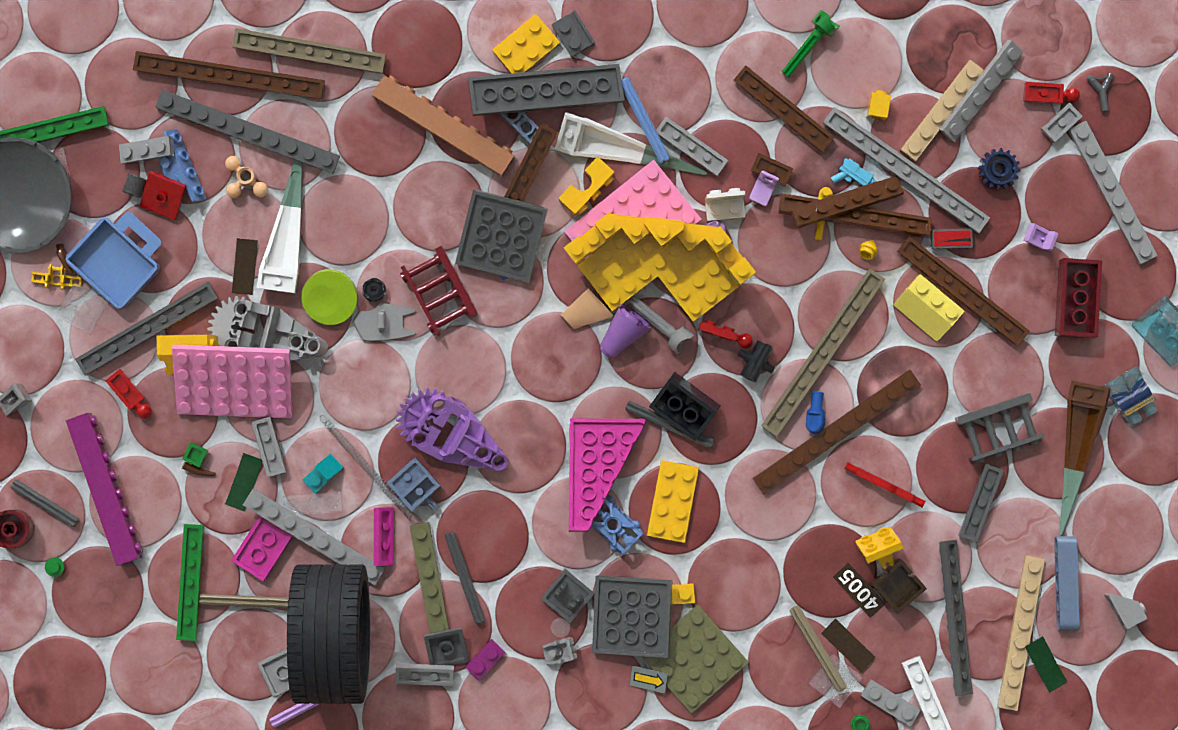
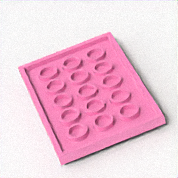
(643, 195)
(232, 381)

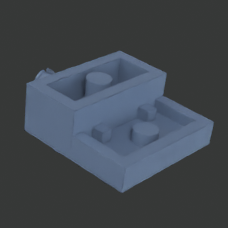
(414, 485)

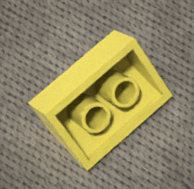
(928, 307)

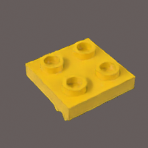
(880, 546)

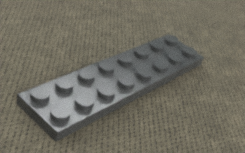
(545, 90)

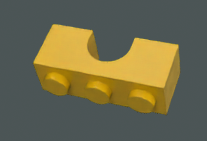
(575, 199)

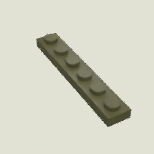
(429, 577)

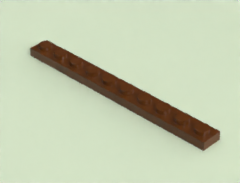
(229, 75)
(836, 431)

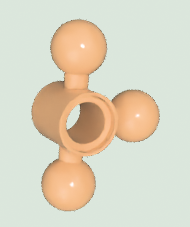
(234, 189)

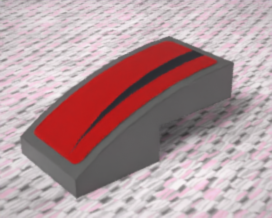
(951, 238)

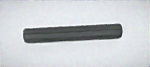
(44, 503)

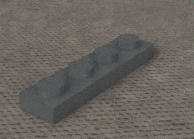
(980, 502)

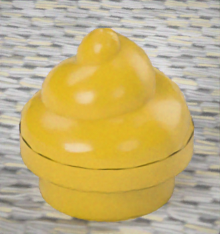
(868, 250)

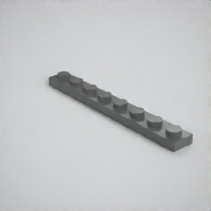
(146, 328)
(955, 617)

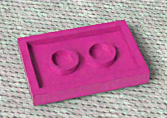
(261, 548)

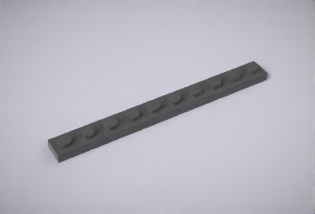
(247, 131)

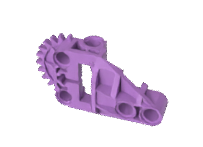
(464, 439)

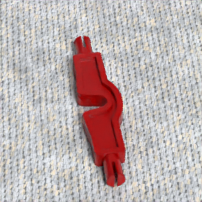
(884, 484)

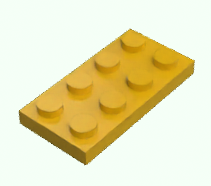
(672, 501)

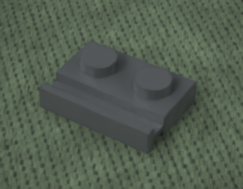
(573, 33)

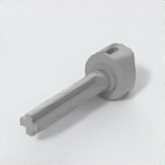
(676, 337)

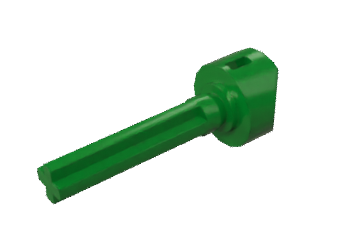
(822, 26)

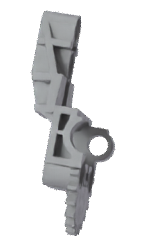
(279, 332)

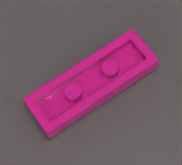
(383, 535)

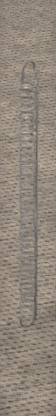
(370, 470)

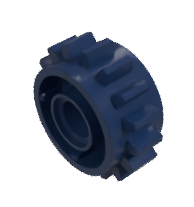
(1009, 169)

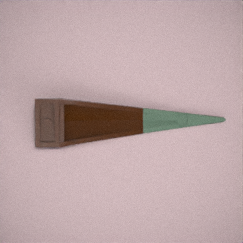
(1084, 419)

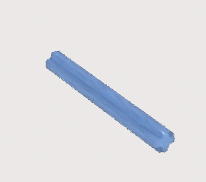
(644, 121)

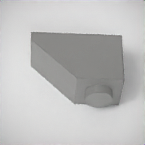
(1126, 610)

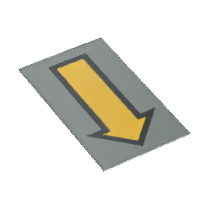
(648, 679)

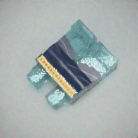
(1130, 394)

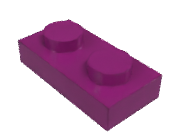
(485, 659)

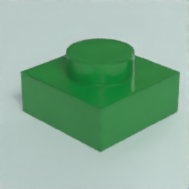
(195, 454)

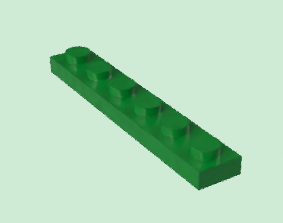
(60, 126)
(190, 582)

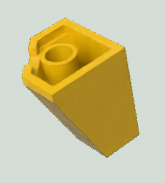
(166, 342)

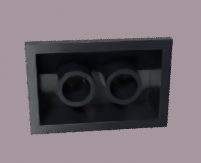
(685, 406)

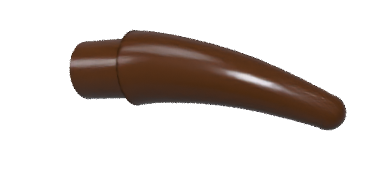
(61, 253)
(196, 470)

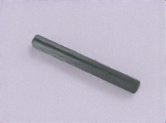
(659, 420)
(464, 577)

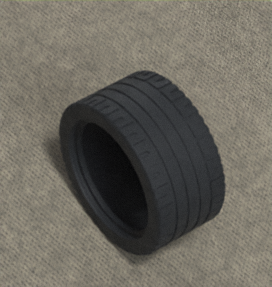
(328, 634)

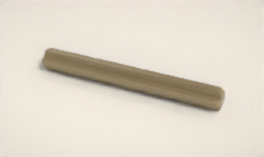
(249, 601)
(818, 648)

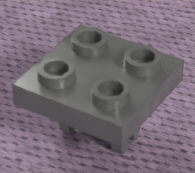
(567, 595)

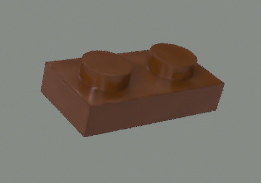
(772, 167)

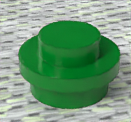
(54, 567)
(860, 722)

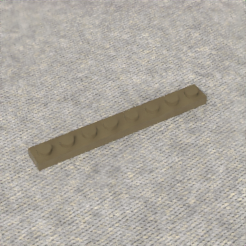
(309, 51)

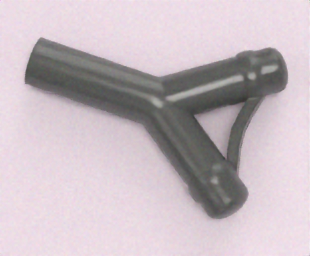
(1101, 89)

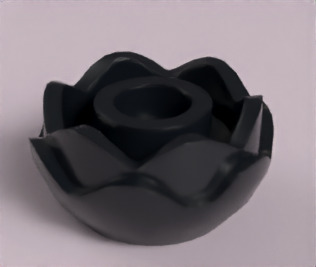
(369, 285)

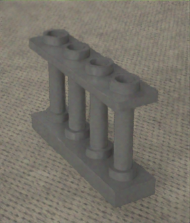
(1003, 409)

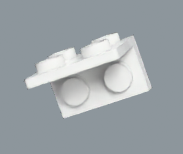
(725, 205)

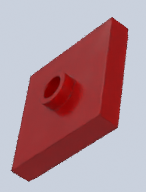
(162, 195)

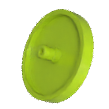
(329, 297)

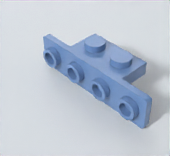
(180, 167)

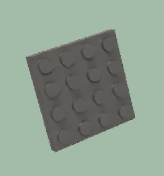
(501, 235)
(632, 616)

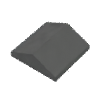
(446, 647)

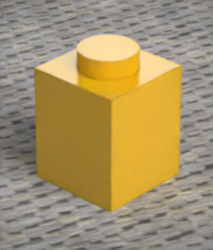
(878, 105)

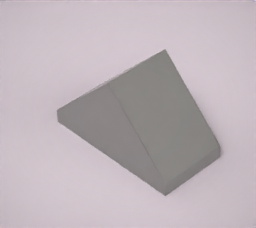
(14, 399)

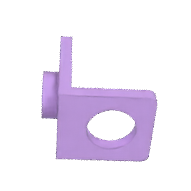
(763, 188)

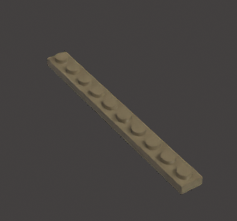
(823, 352)

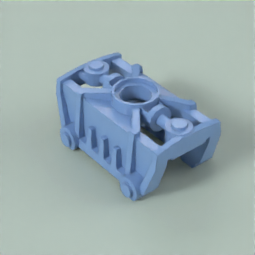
(623, 521)

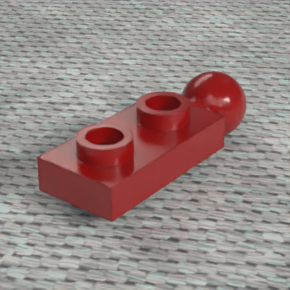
(1049, 93)
(744, 340)
(129, 393)

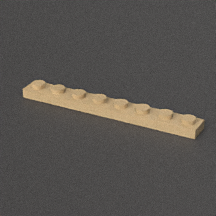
(1020, 632)

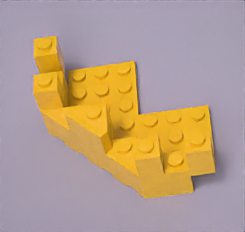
(636, 250)

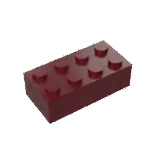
(1078, 298)

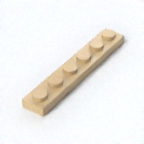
(941, 111)

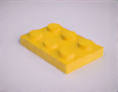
(526, 45)

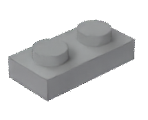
(1061, 122)

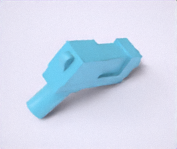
(851, 170)

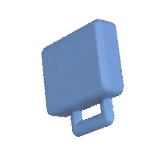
(114, 261)

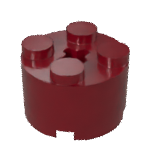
(22, 525)

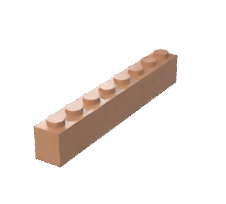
(443, 126)

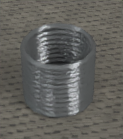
(134, 185)

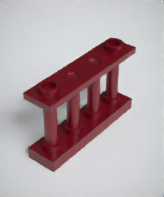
(448, 275)

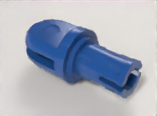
(816, 415)

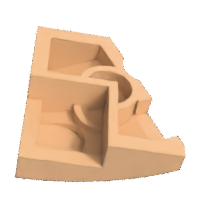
(585, 311)

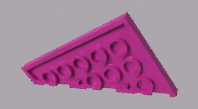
(595, 462)

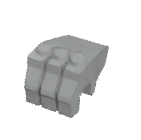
(560, 651)

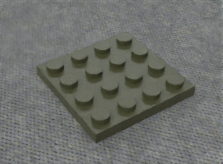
(698, 659)

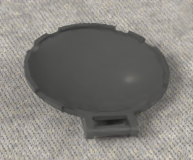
(32, 195)

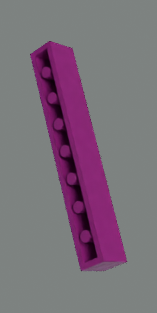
(104, 489)

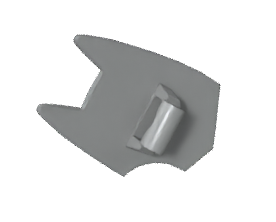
(383, 322)

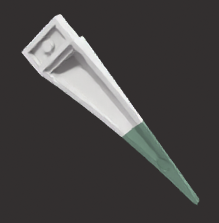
(590, 139)
(282, 256)

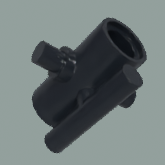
(756, 361)

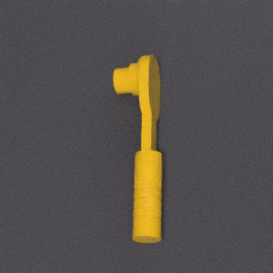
(824, 193)

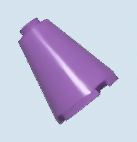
(623, 331)

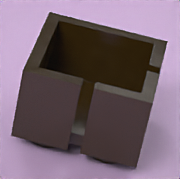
(897, 586)

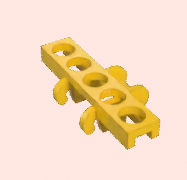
(62, 283)

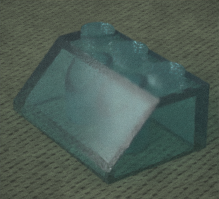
(1160, 329)

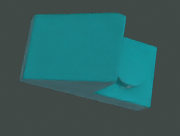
(322, 473)

